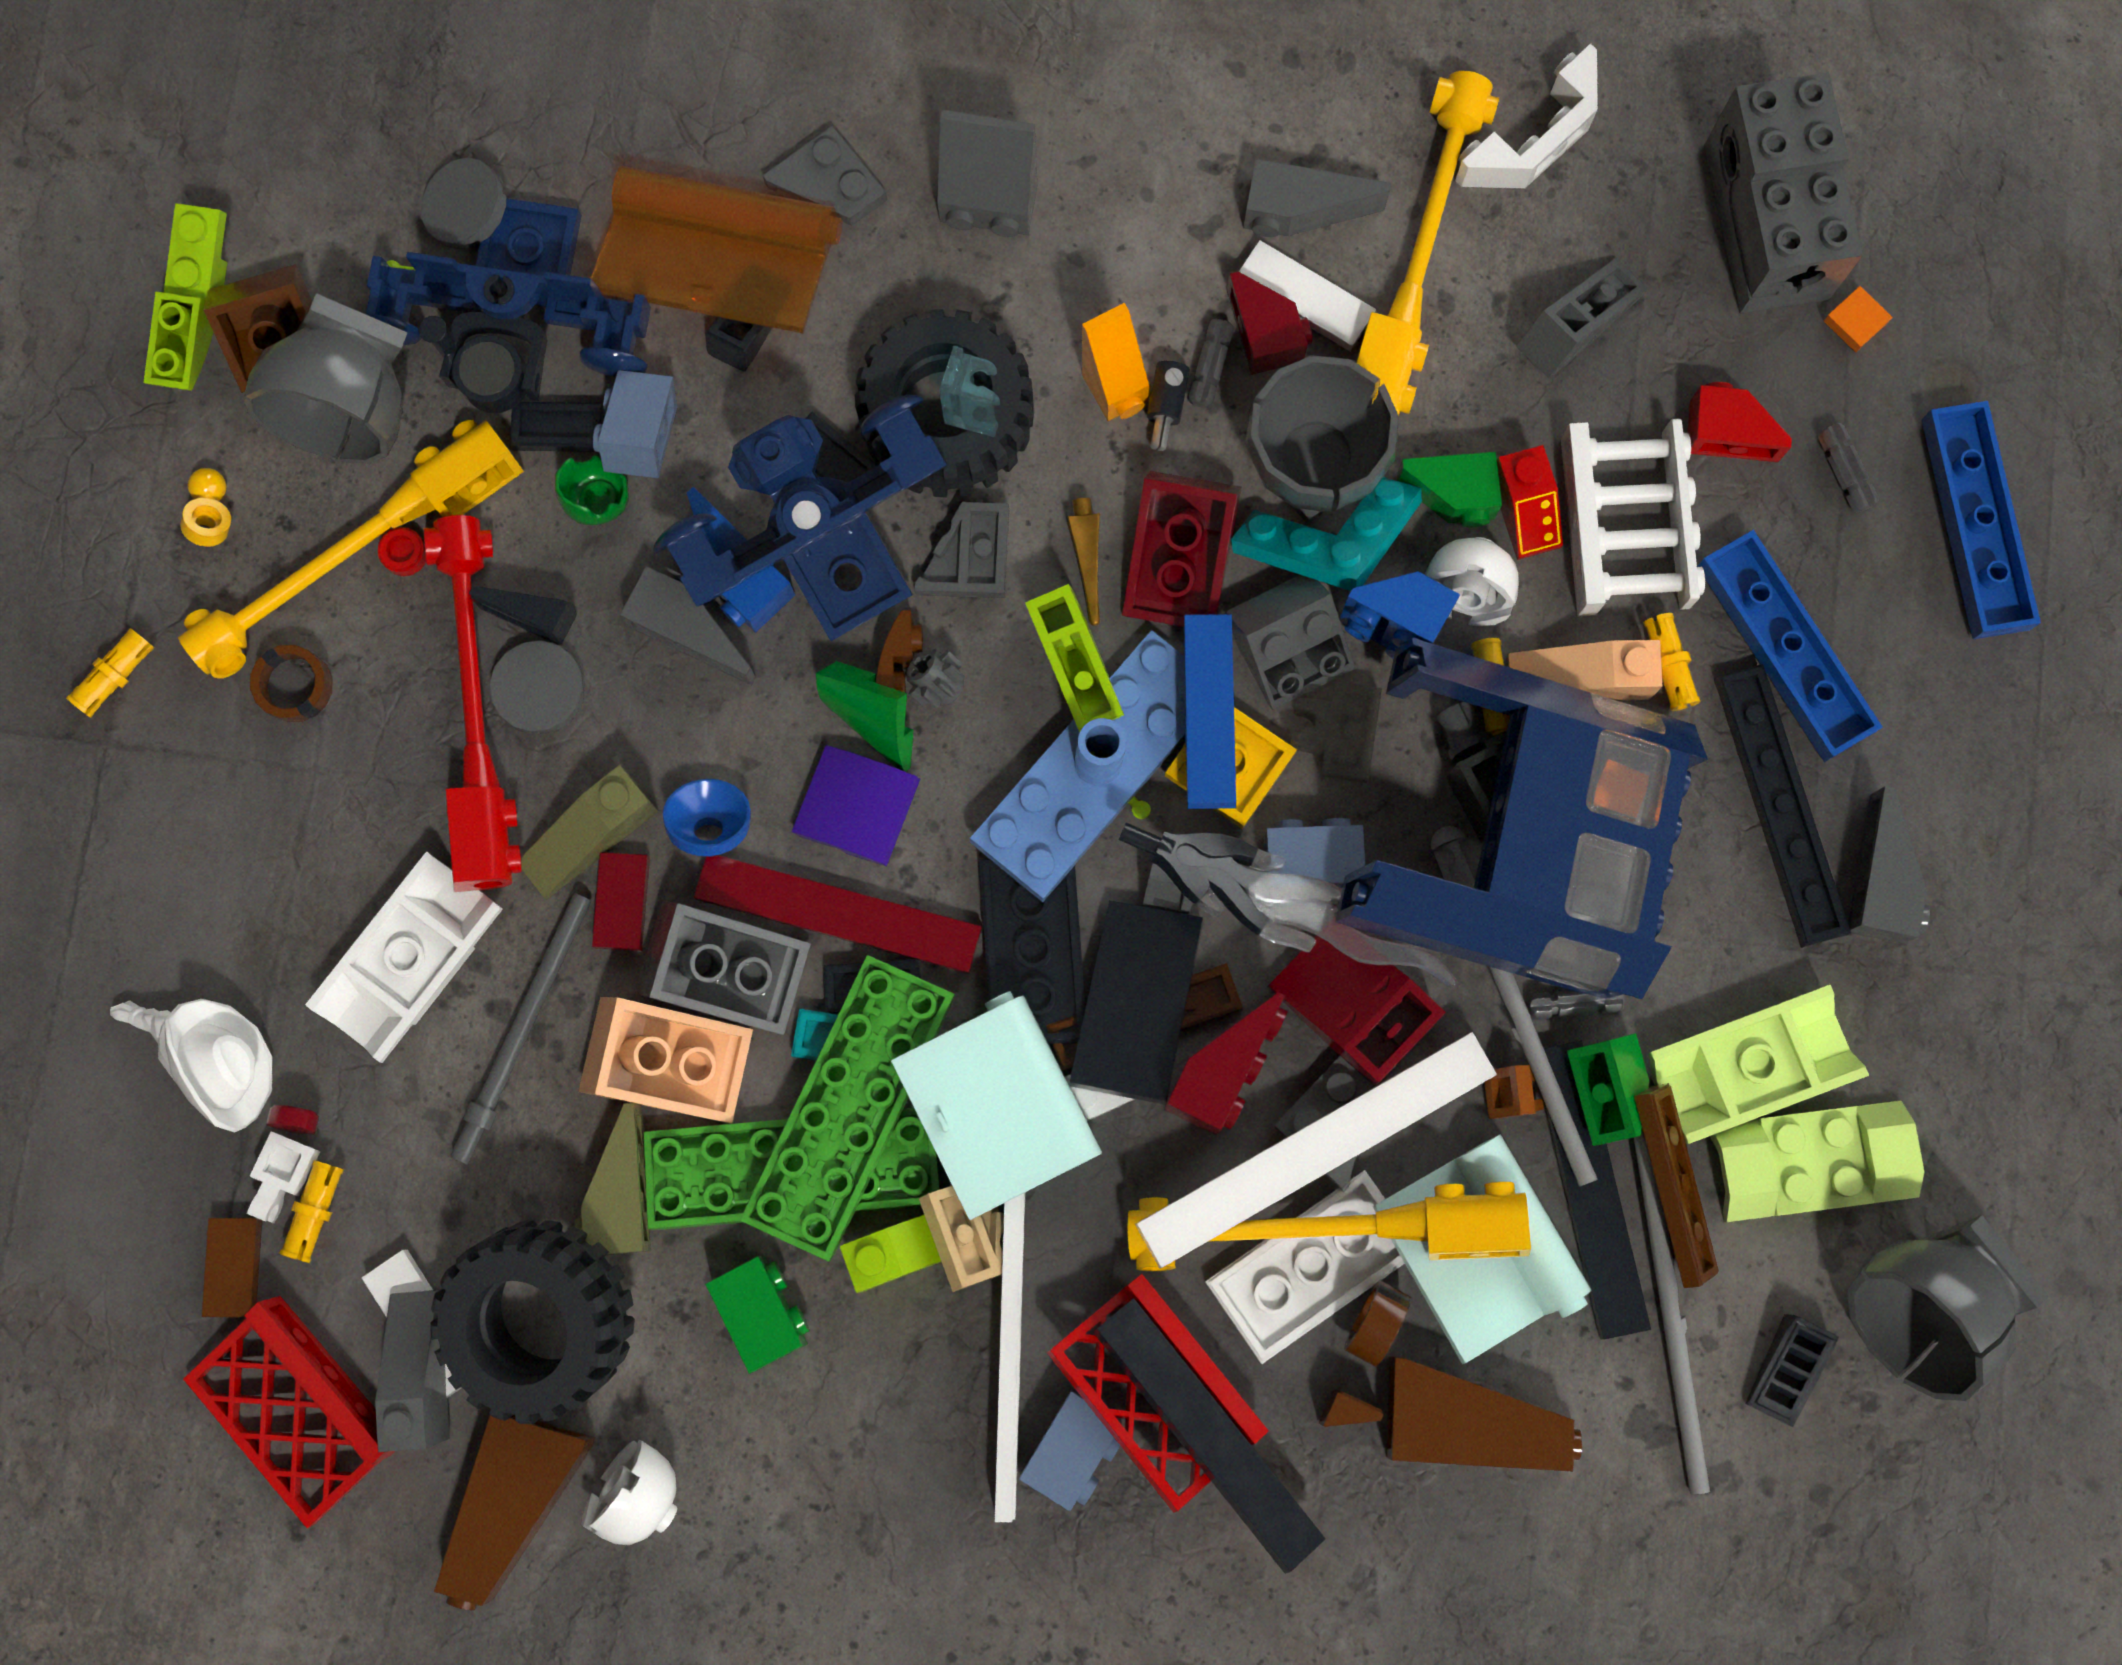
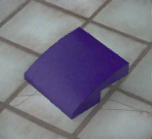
(856, 805)

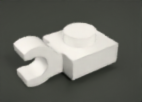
(281, 1168)

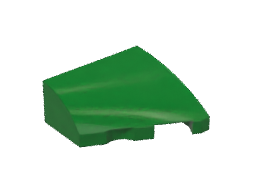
(869, 709)

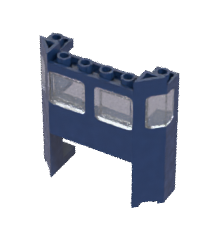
(1569, 841)

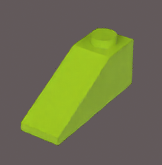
(1074, 656)
(890, 1254)

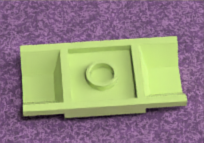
(1757, 1064)
(1819, 1161)

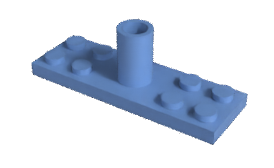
(1074, 795)

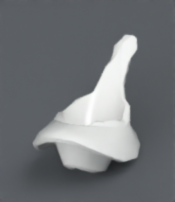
(210, 1056)

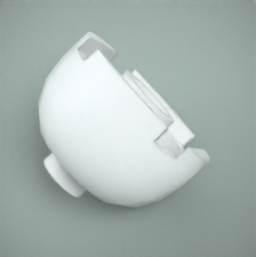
(1482, 577)
(634, 1498)

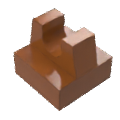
(1511, 1093)

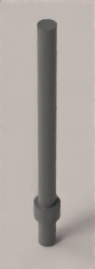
(481, 1114)

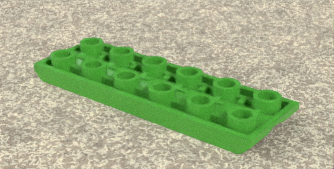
(845, 1110)
(712, 1170)

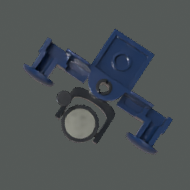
(515, 268)

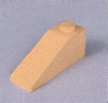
(1604, 668)

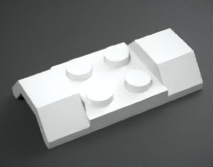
(404, 958)

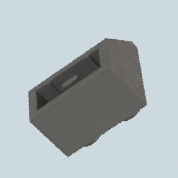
(1291, 639)

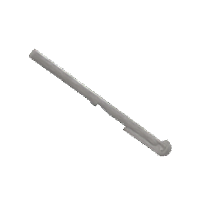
(1456, 869)
(1674, 1324)

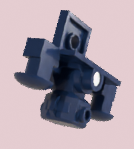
(814, 518)

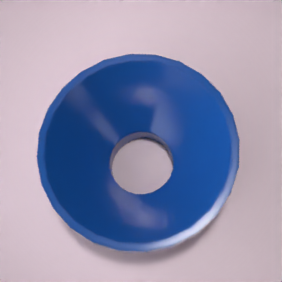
(703, 804)

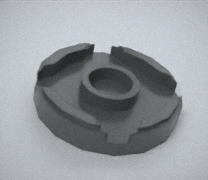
(463, 203)
(537, 687)

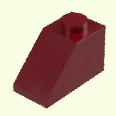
(1267, 325)

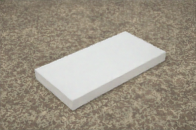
(1297, 1283)

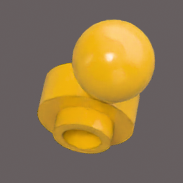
(206, 489)

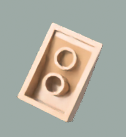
(665, 1059)

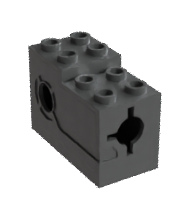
(1783, 192)

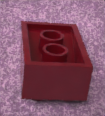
(1180, 548)

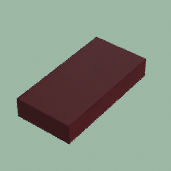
(621, 901)

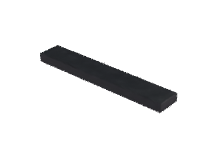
(1782, 806)
(1598, 1220)
(1209, 1436)

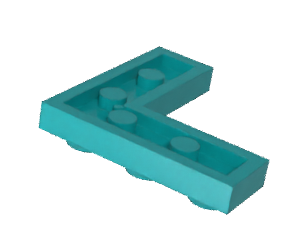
(1334, 559)

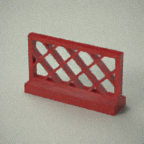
(1192, 1355)
(314, 1374)

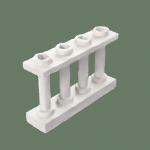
(1591, 542)

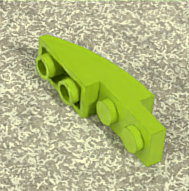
(179, 325)

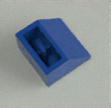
(1398, 610)

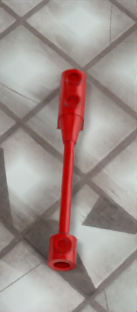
(479, 810)

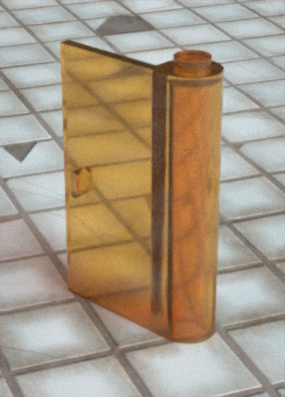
(715, 249)

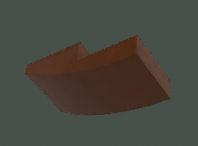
(899, 651)

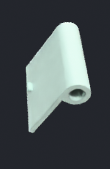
(996, 1106)
(1490, 1298)

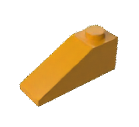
(1114, 364)

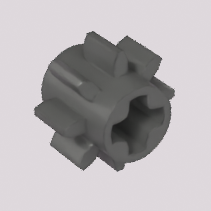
(935, 678)

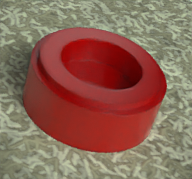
(402, 551)

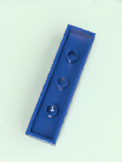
(1980, 520)
(1789, 646)

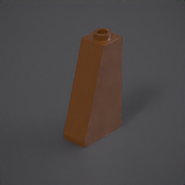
(1462, 1423)
(506, 1501)

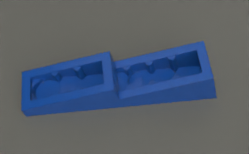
(1209, 712)

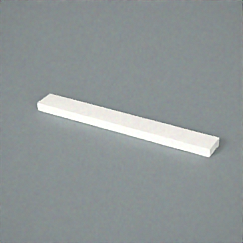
(1315, 1150)
(1010, 1360)

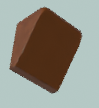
(1346, 1409)

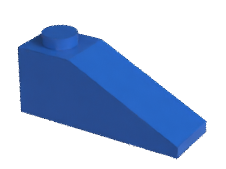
(759, 596)

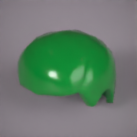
(589, 492)

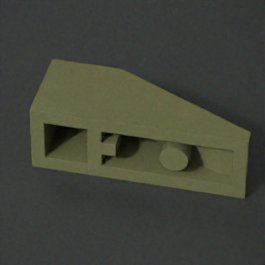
(589, 826)
(616, 1199)

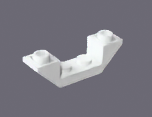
(1499, 166)

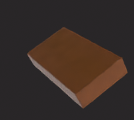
(231, 1266)

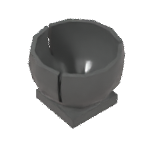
(324, 377)
(1320, 434)
(1946, 1290)

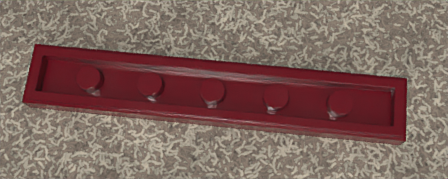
(838, 913)

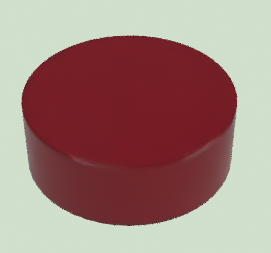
(292, 1119)

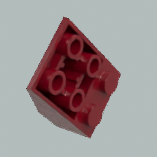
(1357, 1008)
(1216, 1073)

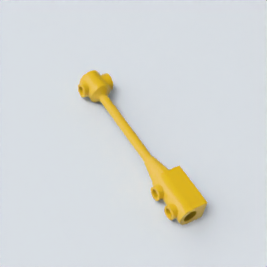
(1393, 341)
(443, 482)
(1450, 1223)

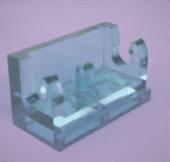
(962, 401)

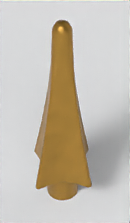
(1085, 538)

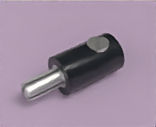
(1166, 400)

